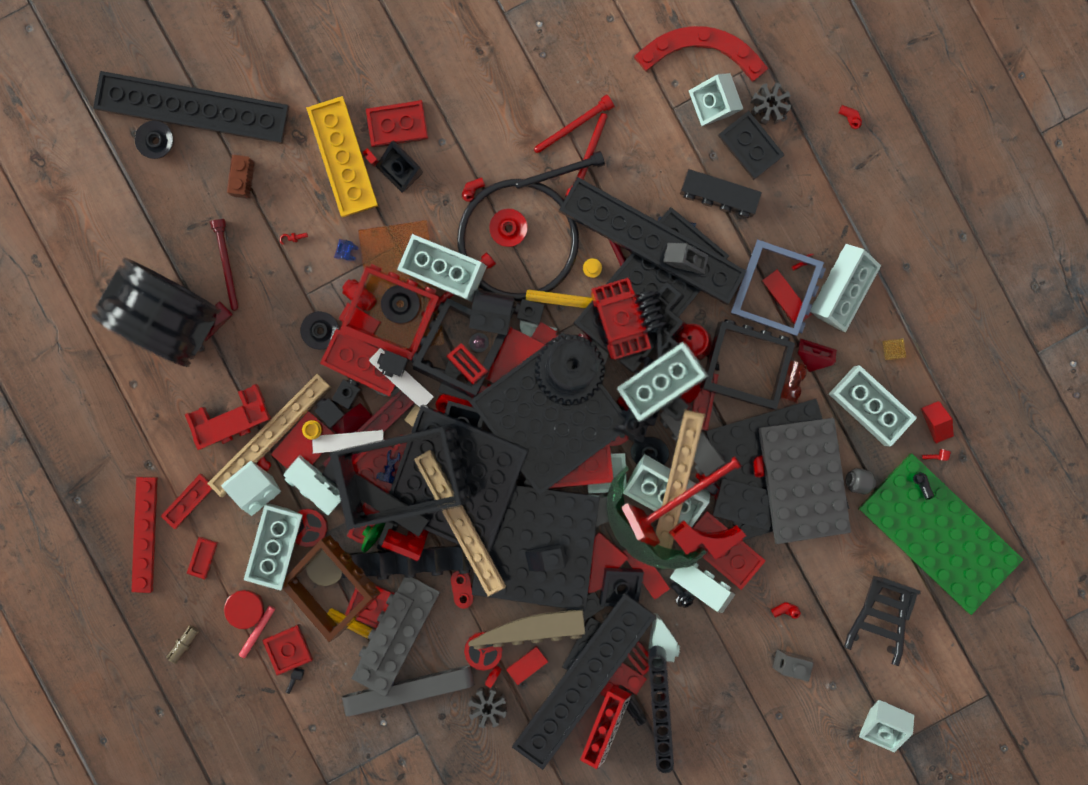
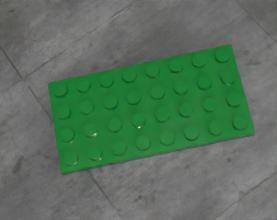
(941, 535)

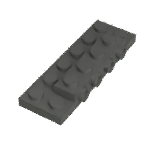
(394, 635)

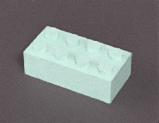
(442, 267)
(662, 382)
(872, 406)

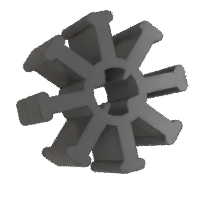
(776, 102)
(495, 708)

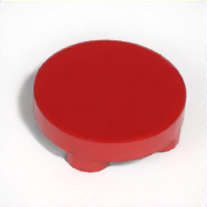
(244, 609)

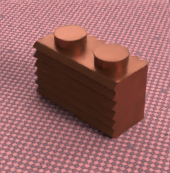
(240, 176)

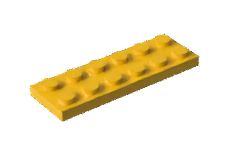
(342, 156)

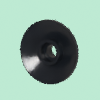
(147, 133)
(399, 314)
(310, 327)
(659, 450)

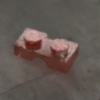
(791, 390)

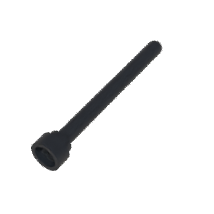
(594, 160)

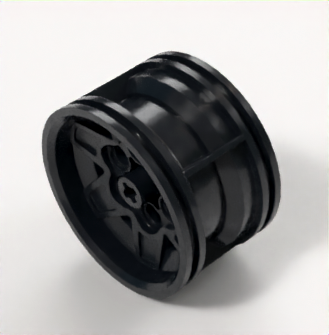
(155, 313)

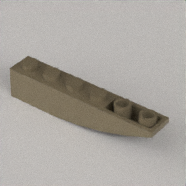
(534, 628)

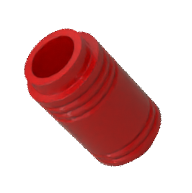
(366, 300)

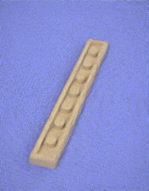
(272, 431)
(679, 474)
(461, 525)

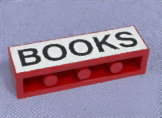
(605, 727)

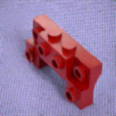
(235, 422)

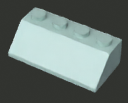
(845, 287)
(649, 485)
(273, 546)

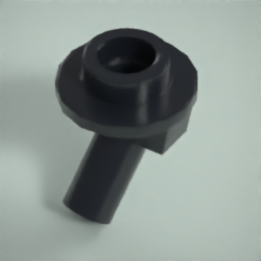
(685, 598)

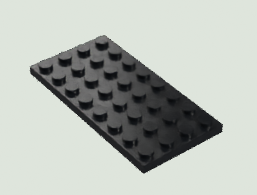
(647, 277)

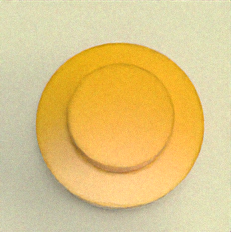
(592, 268)
(312, 429)

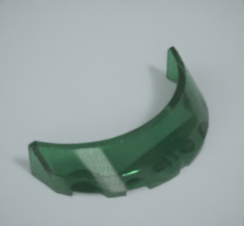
(654, 556)

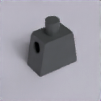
(794, 665)

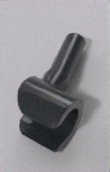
(297, 674)

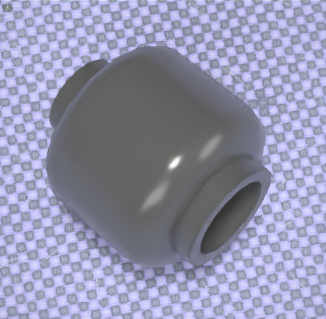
(860, 481)

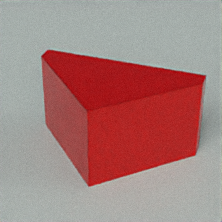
(938, 421)

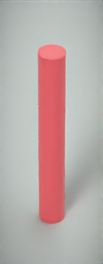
(257, 631)

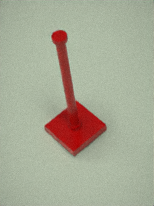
(642, 523)

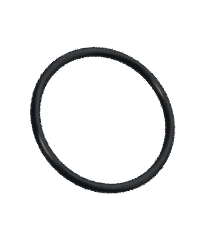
(538, 186)

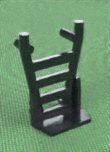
(905, 606)

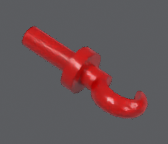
(293, 237)

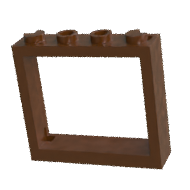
(311, 607)

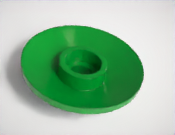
(371, 535)

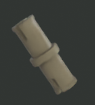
(182, 644)

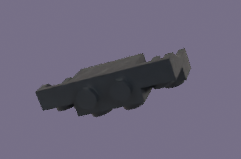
(635, 429)

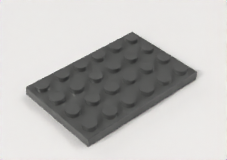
(804, 480)

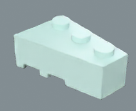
(313, 484)
(704, 587)

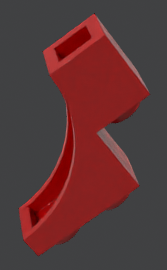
(715, 543)

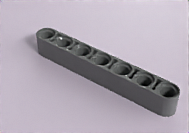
(409, 690)

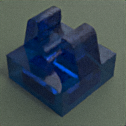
(343, 250)

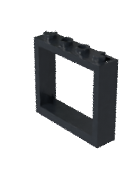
(441, 377)
(736, 394)

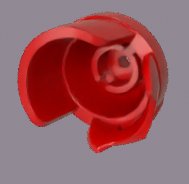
(700, 342)

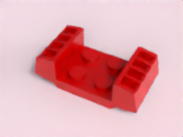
(620, 318)

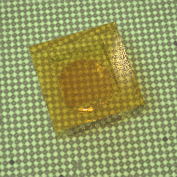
(894, 349)

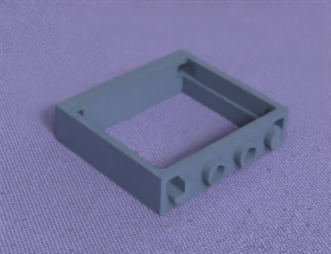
(811, 291)

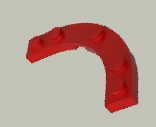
(704, 38)

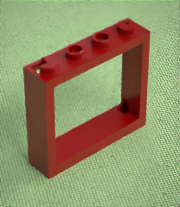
(379, 341)

